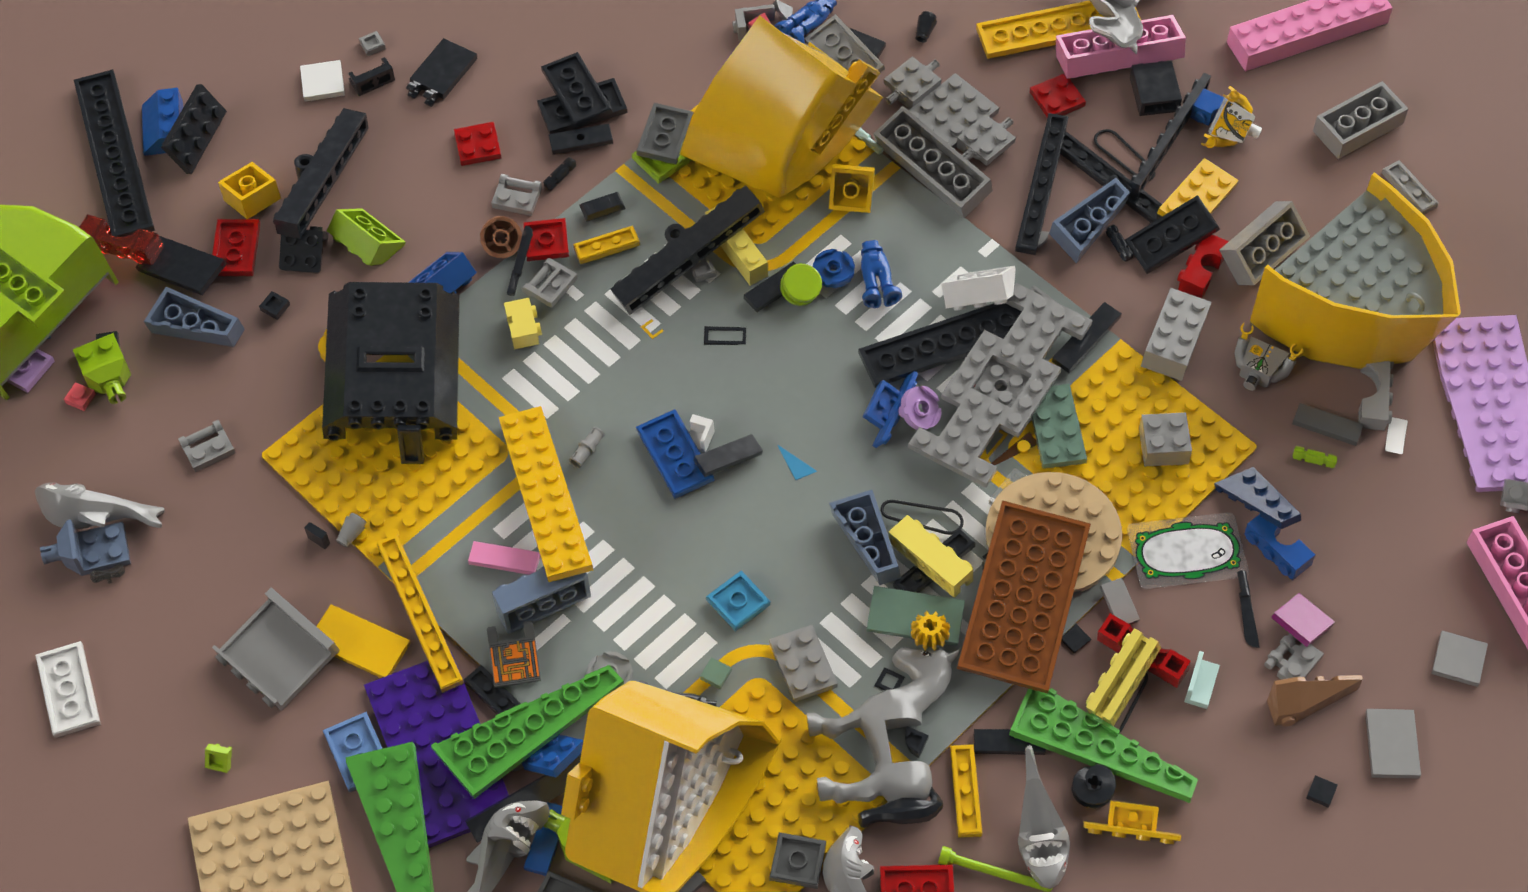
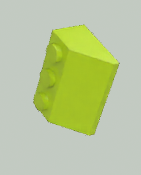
(364, 235)

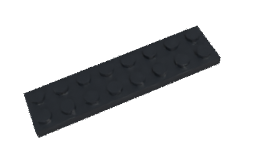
(935, 343)

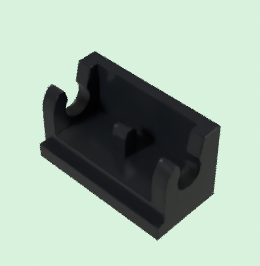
(373, 78)

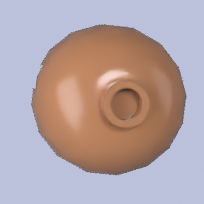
(500, 237)

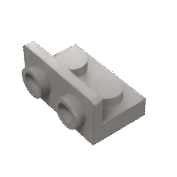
(1514, 495)

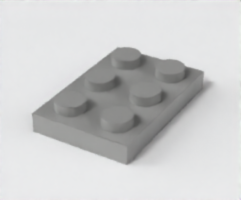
(803, 663)

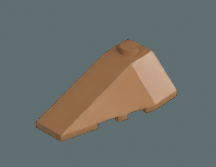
(1297, 698)

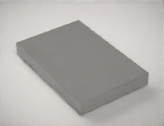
(1392, 743)

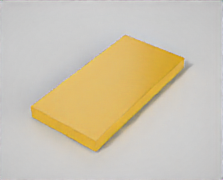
(363, 642)

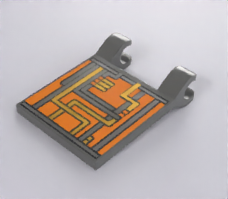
(514, 660)

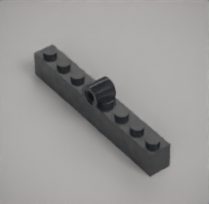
(319, 173)
(686, 249)

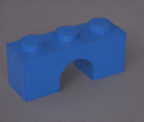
(1290, 559)

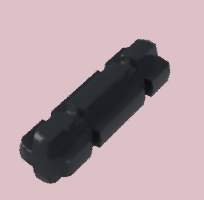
(559, 173)
(1119, 242)

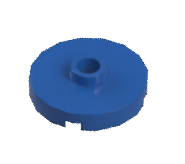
(837, 260)

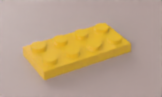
(1207, 182)

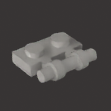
(1299, 664)

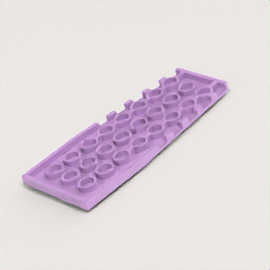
(1487, 387)

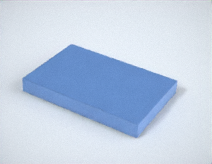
(349, 739)

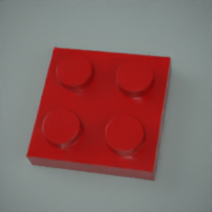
(1057, 96)
(477, 143)
(548, 240)

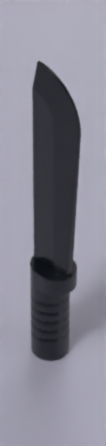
(520, 259)
(1249, 624)

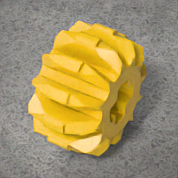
(930, 630)

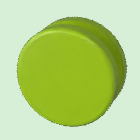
(801, 284)

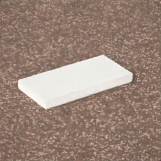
(67, 689)

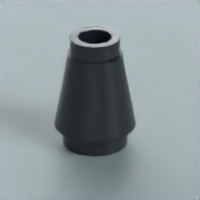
(925, 26)

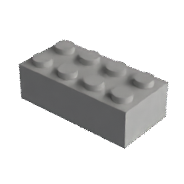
(1360, 120)
(1264, 242)
(1176, 334)

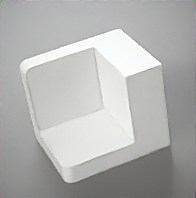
(701, 431)

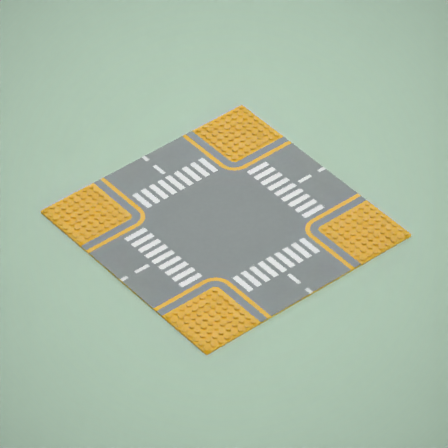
(788, 387)

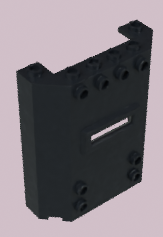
(391, 321)

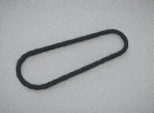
(1114, 158)
(924, 506)

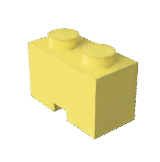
(522, 323)

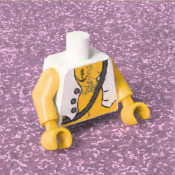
(1232, 122)

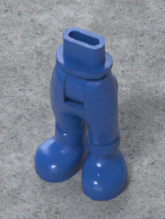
(806, 19)
(876, 264)

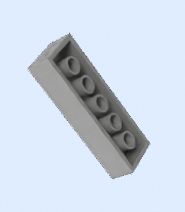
(933, 162)

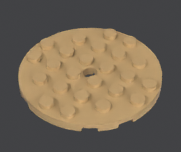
(1074, 499)

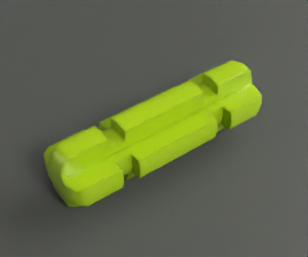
(1314, 457)

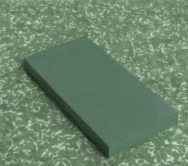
(896, 609)

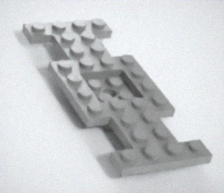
(1015, 364)

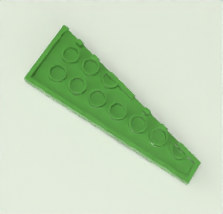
(1082, 736)
(501, 744)
(394, 806)

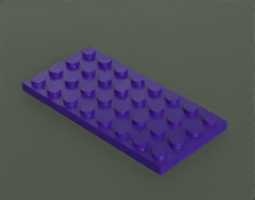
(416, 711)

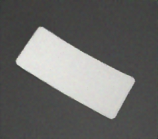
(1396, 435)

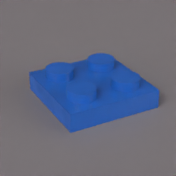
(554, 756)

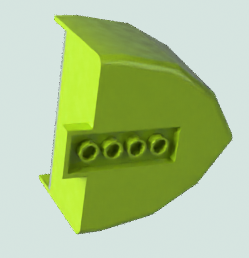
(43, 278)

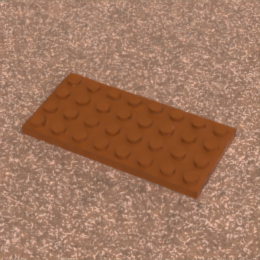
(1024, 597)

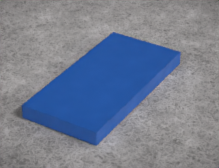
(673, 453)

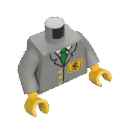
(1262, 362)

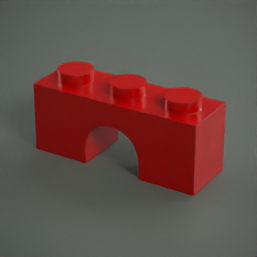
(1195, 278)

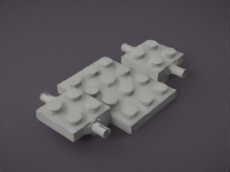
(951, 110)

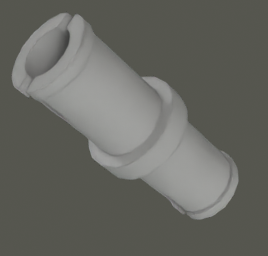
(586, 447)

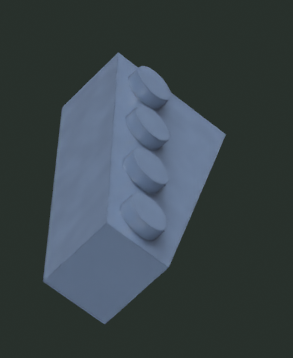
(1087, 220)
(193, 320)
(866, 531)

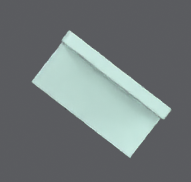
(1202, 682)

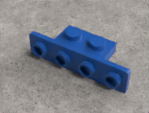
(884, 407)

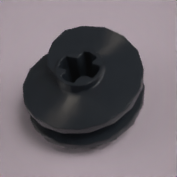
(1093, 775)

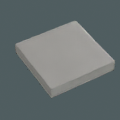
(1459, 658)

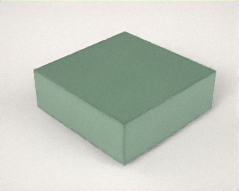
(715, 673)

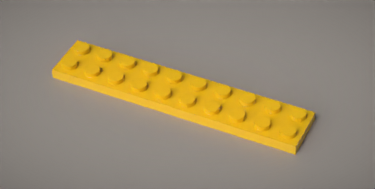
(545, 494)

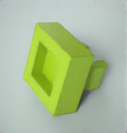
(218, 757)

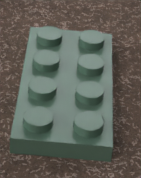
(1058, 429)

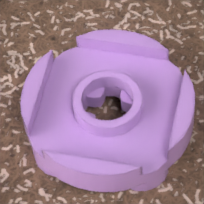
(910, 411)

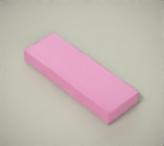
(504, 558)

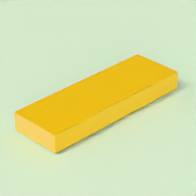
(606, 244)

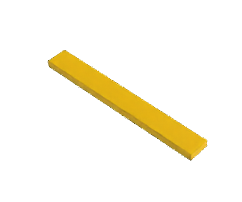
(420, 613)

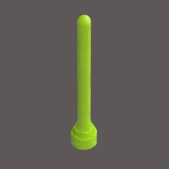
(949, 857)

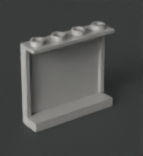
(277, 651)

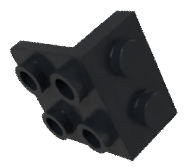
(303, 253)

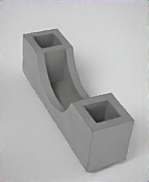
(1374, 410)

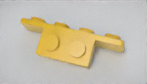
(1132, 819)

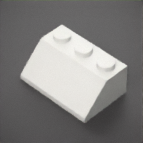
(979, 288)

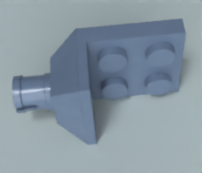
(89, 549)

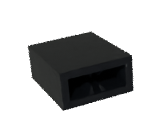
(1155, 88)

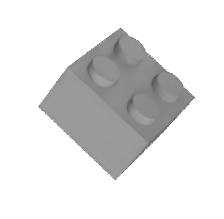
(1165, 439)

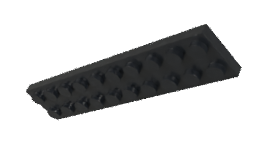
(113, 154)

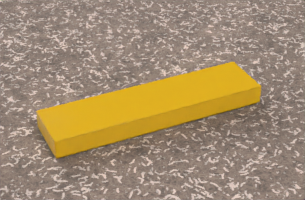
(966, 791)

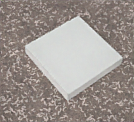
(322, 80)

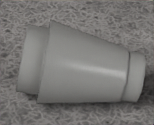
(351, 528)

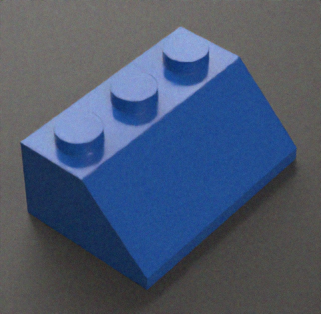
(158, 118)
(449, 270)

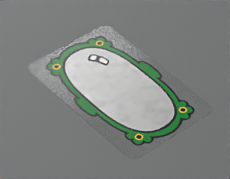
(1187, 550)

